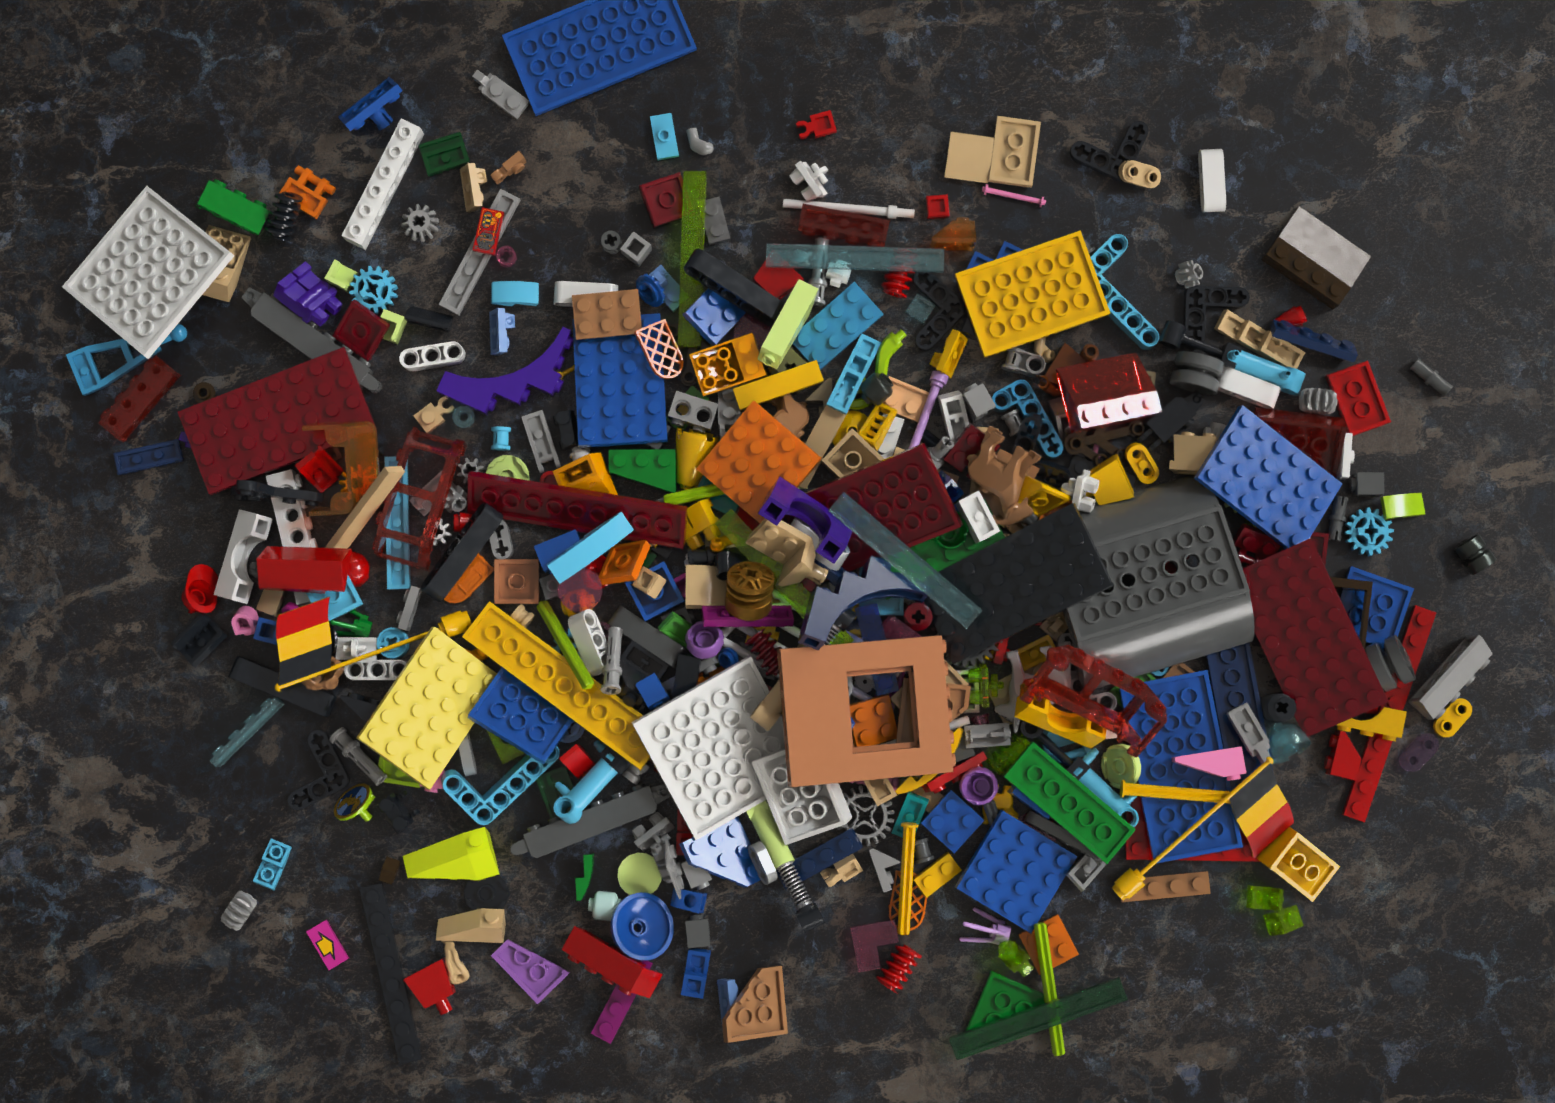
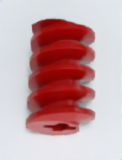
(896, 283)
(898, 967)

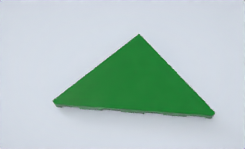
(1001, 999)

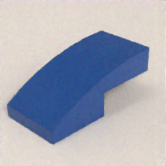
(696, 972)

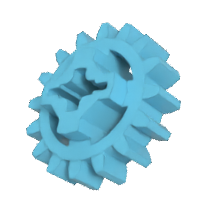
(381, 286)
(1368, 540)

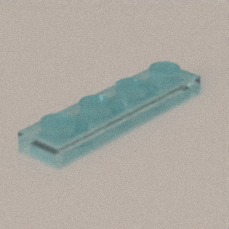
(239, 738)

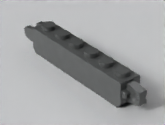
(304, 336)
(594, 821)

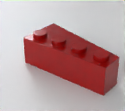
(610, 963)

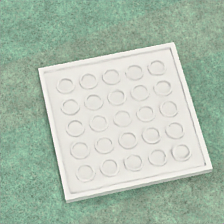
(147, 272)
(708, 744)

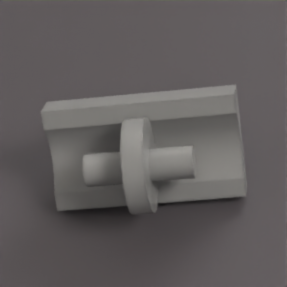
(655, 835)

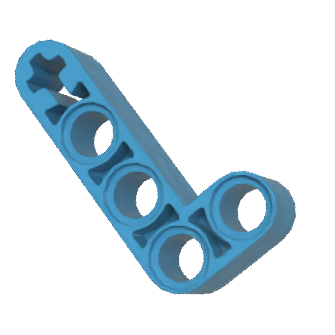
(1021, 402)

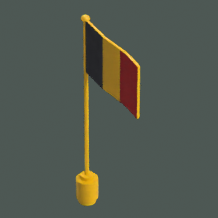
(306, 641)
(1257, 809)

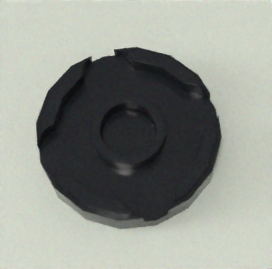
(486, 893)

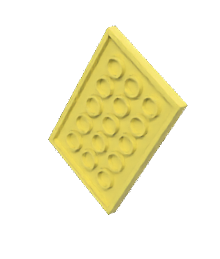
(428, 708)

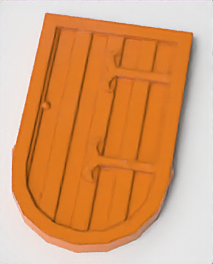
(470, 580)

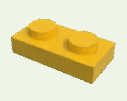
(936, 874)

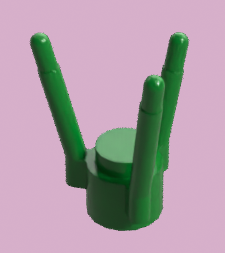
(360, 627)

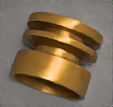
(749, 591)

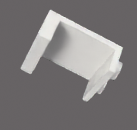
(977, 517)

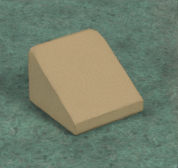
(649, 582)

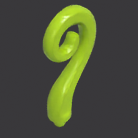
(887, 348)

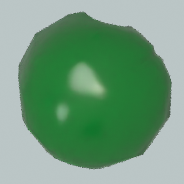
(953, 538)

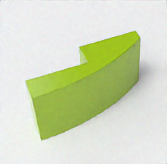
(1402, 505)

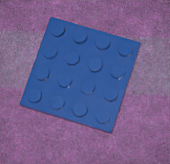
(520, 716)
(1015, 871)

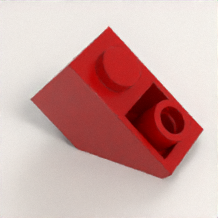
(1343, 758)

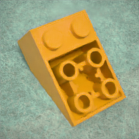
(728, 365)
(587, 474)

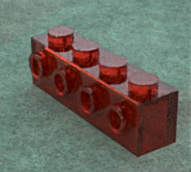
(843, 225)
(139, 398)

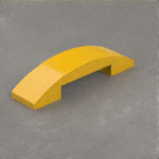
(913, 782)

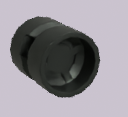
(1475, 554)

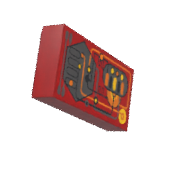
(488, 231)

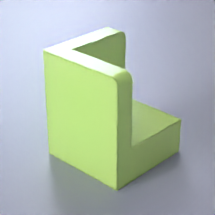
(340, 276)
(396, 328)

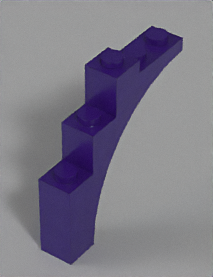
(513, 387)

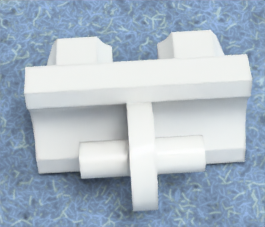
(804, 172)
(1078, 491)
(355, 646)

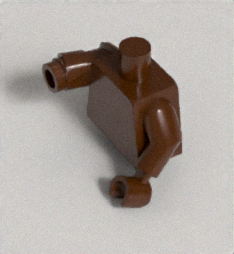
(1065, 357)

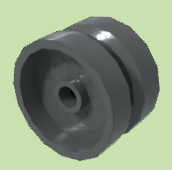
(1197, 372)
(1393, 661)

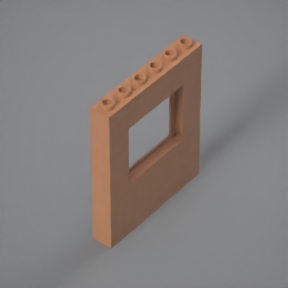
(819, 716)

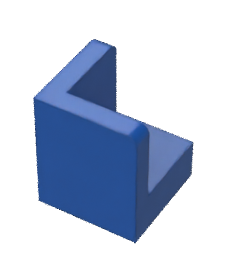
(652, 691)

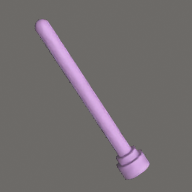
(937, 381)

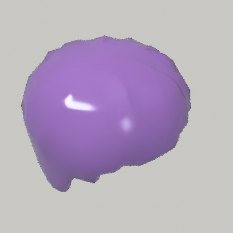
(704, 641)
(978, 785)

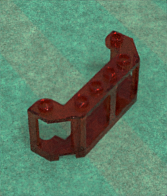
(437, 498)
(1081, 704)

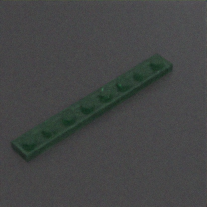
(1038, 1018)

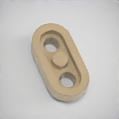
(1141, 174)

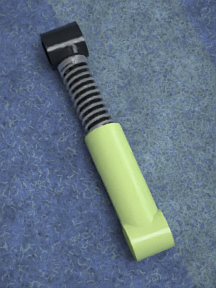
(782, 859)

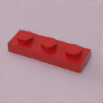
(937, 783)

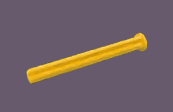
(1172, 792)
(906, 877)

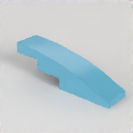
(853, 374)
(590, 547)

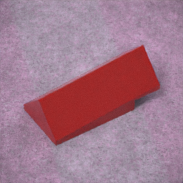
(303, 569)

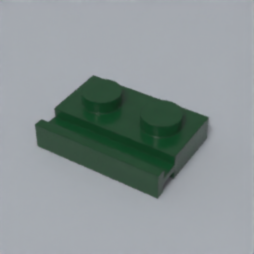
(444, 154)
(549, 792)

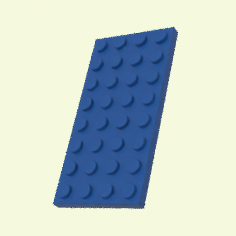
(595, 47)
(1189, 730)

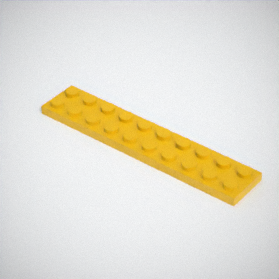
(553, 679)

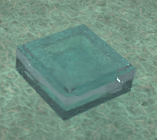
(920, 308)

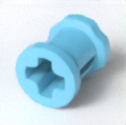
(500, 438)

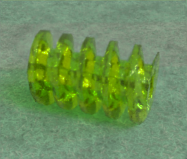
(1008, 755)

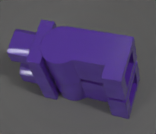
(307, 295)

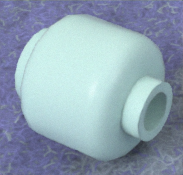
(603, 905)

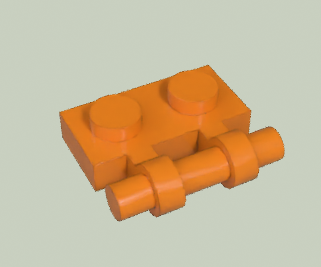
(312, 201)

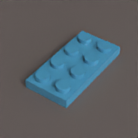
(837, 326)

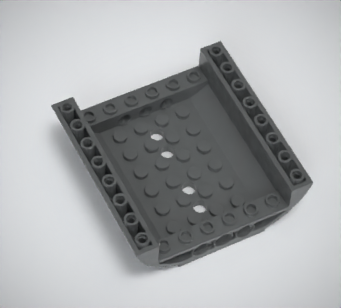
(1163, 614)

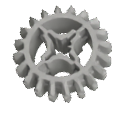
(877, 829)

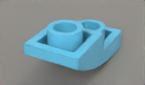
(514, 292)
(272, 864)

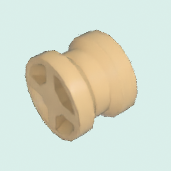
(522, 616)

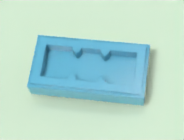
(664, 136)

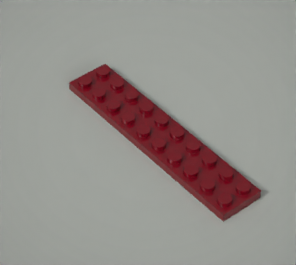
(576, 508)

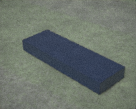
(148, 457)

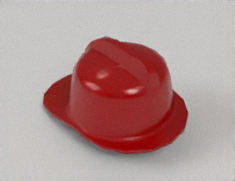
(200, 589)

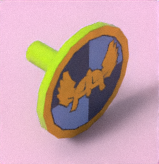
(354, 802)

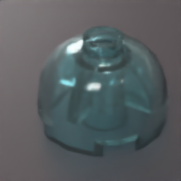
(1286, 741)

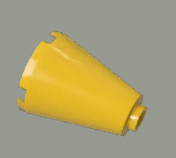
(690, 451)

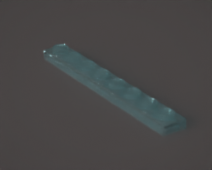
(855, 258)
(905, 560)

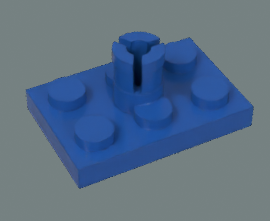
(372, 106)

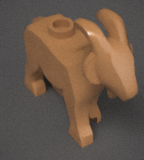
(791, 414)
(1003, 478)

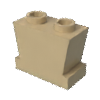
(1191, 452)

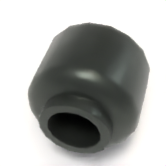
(876, 388)

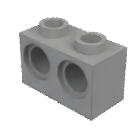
(695, 406)

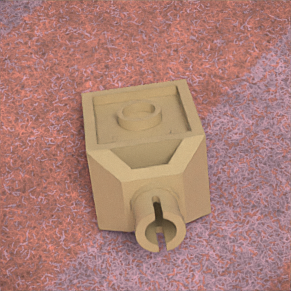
(791, 549)

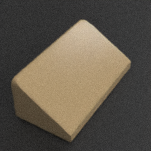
(271, 602)

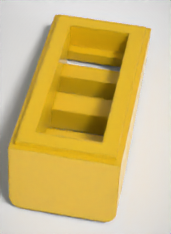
(870, 423)

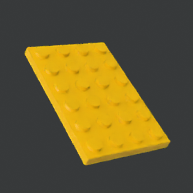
(1032, 294)

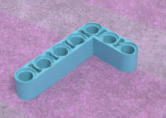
(1113, 296)
(502, 786)

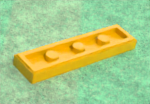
(778, 384)

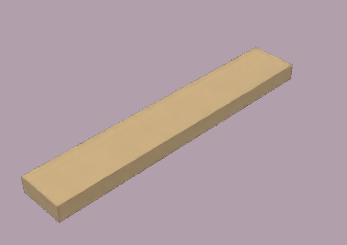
(366, 507)

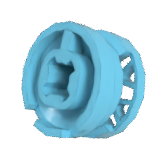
(391, 636)

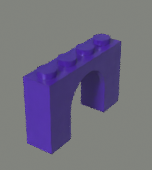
(789, 500)

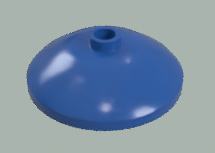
(653, 924)

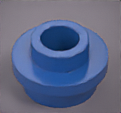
(727, 657)

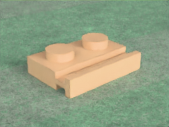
(907, 400)

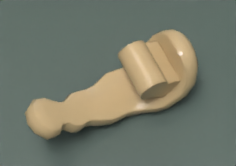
(456, 969)

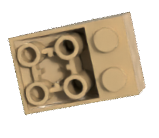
(226, 282)

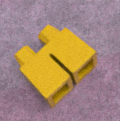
(700, 520)

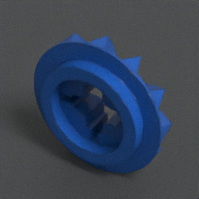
(654, 295)

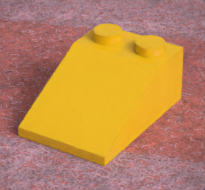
(1299, 863)

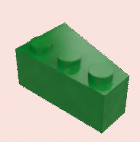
(233, 207)
(646, 466)

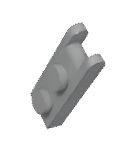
(540, 439)

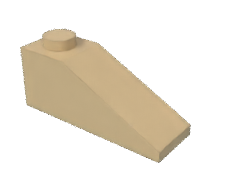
(473, 926)

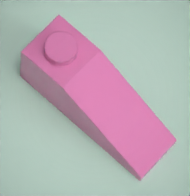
(1220, 763)

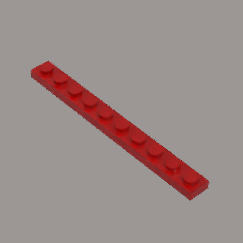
(1376, 748)

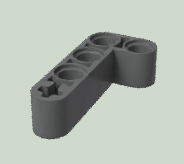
(647, 636)

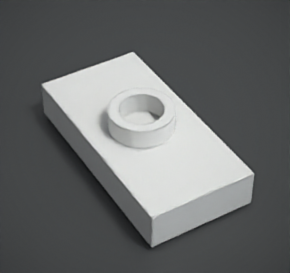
(1346, 459)

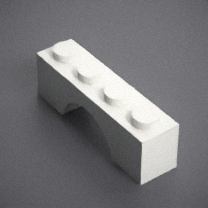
(246, 534)

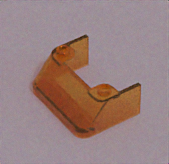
(361, 461)

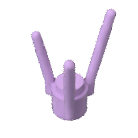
(998, 931)

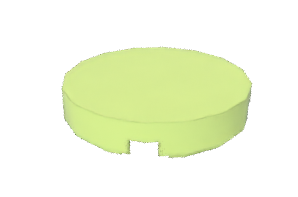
(509, 467)
(1120, 765)
(639, 874)

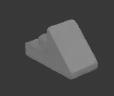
(880, 862)
(1084, 871)

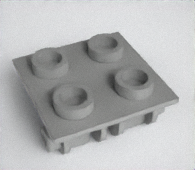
(669, 868)

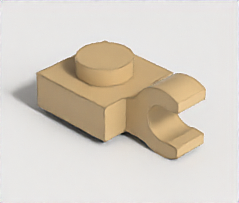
(844, 870)

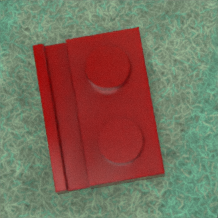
(319, 469)

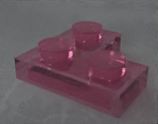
(866, 940)

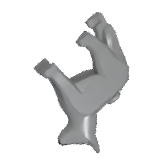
(1007, 710)

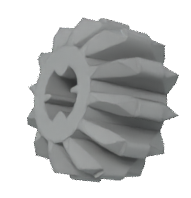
(426, 217)
(1318, 401)
(238, 910)

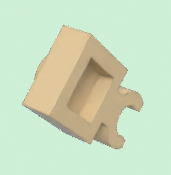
(431, 417)

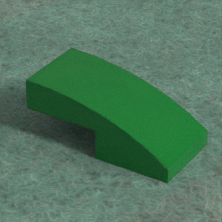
(583, 883)

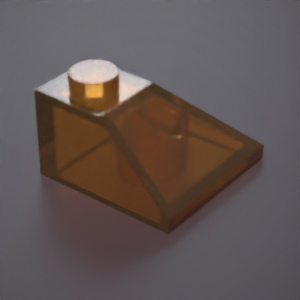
(956, 236)

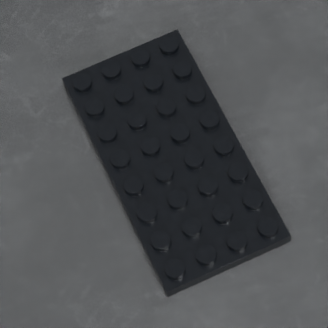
(1022, 582)

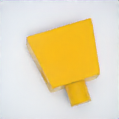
(1113, 482)

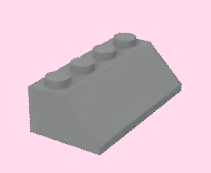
(1451, 676)

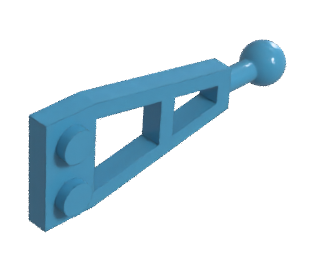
(87, 372)

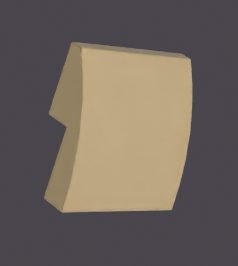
(969, 157)
(704, 587)

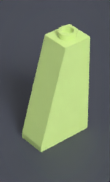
(788, 324)

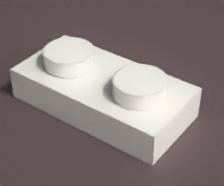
(889, 443)

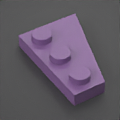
(529, 970)

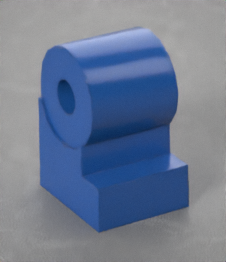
(689, 901)

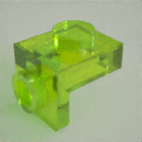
(1264, 898)
(1283, 921)

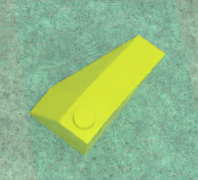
(459, 857)

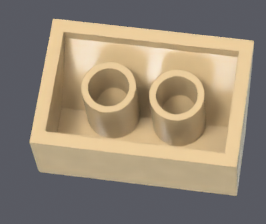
(850, 455)

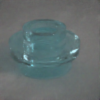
(461, 410)

